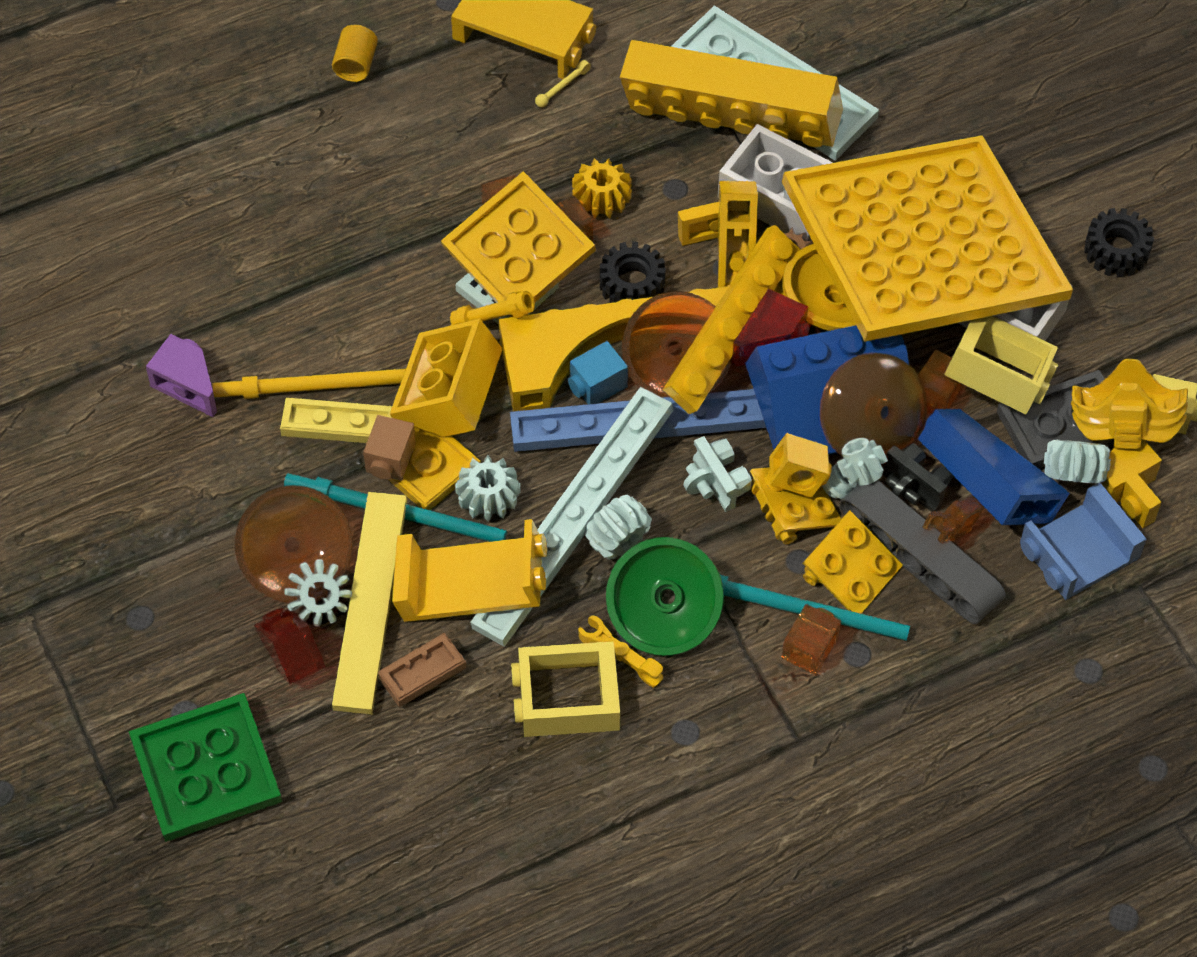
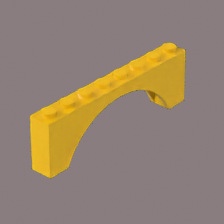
(543, 344)

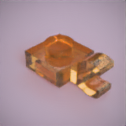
(956, 520)

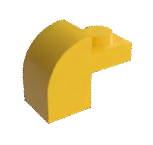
(1129, 479)

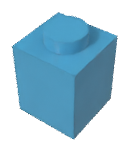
(598, 374)

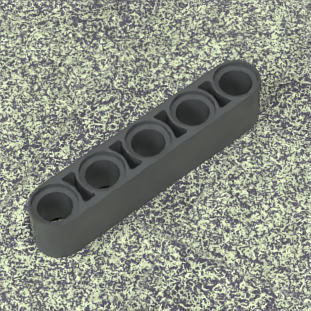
(936, 564)

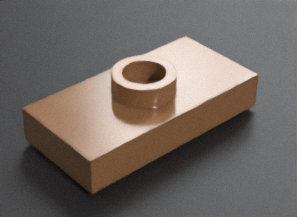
(422, 669)

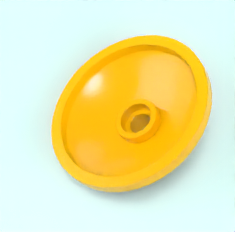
(811, 284)

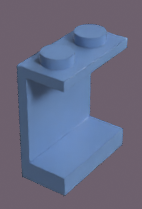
(1084, 543)

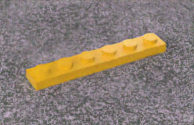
(714, 343)

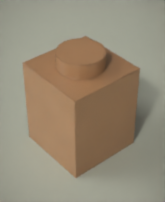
(389, 448)

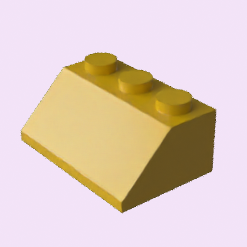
(448, 378)

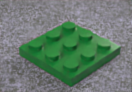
(205, 767)

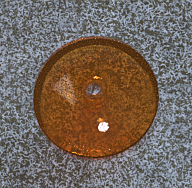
(651, 329)
(859, 392)
(294, 513)

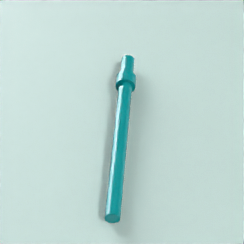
(412, 513)
(795, 605)

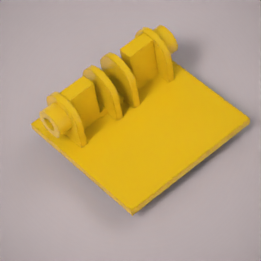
(791, 510)
(851, 564)

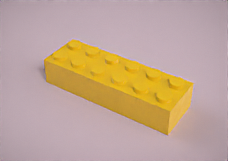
(731, 93)

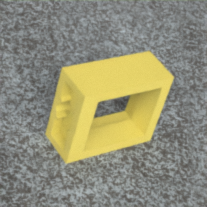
(1012, 347)
(567, 719)

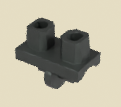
(913, 481)

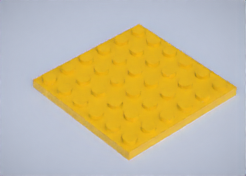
(925, 237)

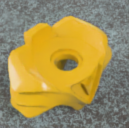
(1129, 408)

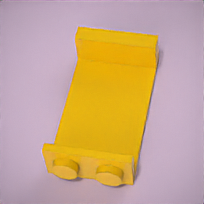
(543, 26)
(469, 576)

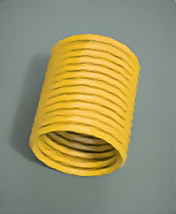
(354, 53)

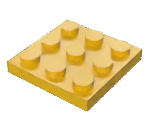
(518, 242)

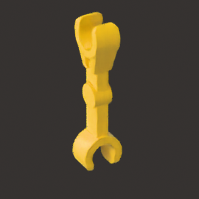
(648, 670)

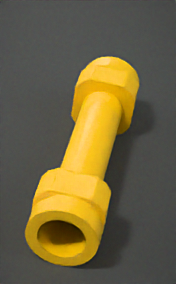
(517, 304)

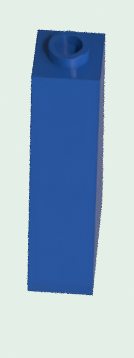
(992, 470)

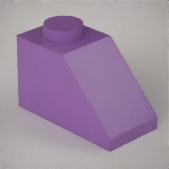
(182, 373)

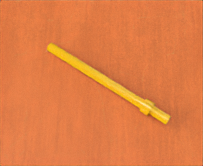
(251, 386)

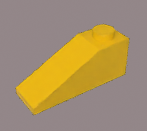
(735, 227)

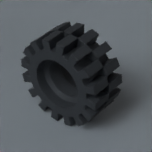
(1118, 226)
(631, 259)

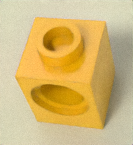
(799, 465)

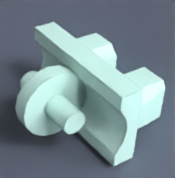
(710, 477)

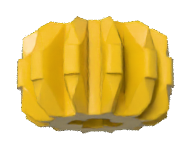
(602, 188)

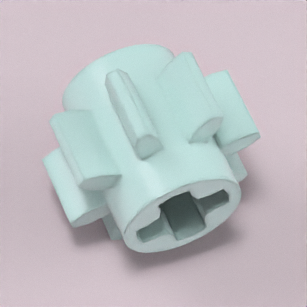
(862, 461)

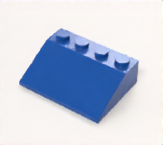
(794, 372)

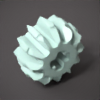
(1077, 461)
(487, 488)
(618, 527)
(327, 582)

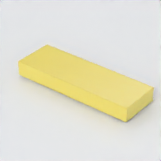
(330, 419)

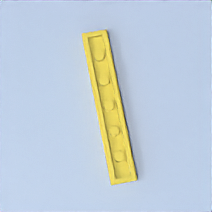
(369, 604)

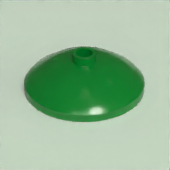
(637, 590)

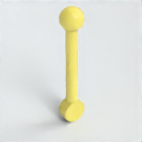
(543, 99)

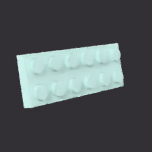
(726, 36)

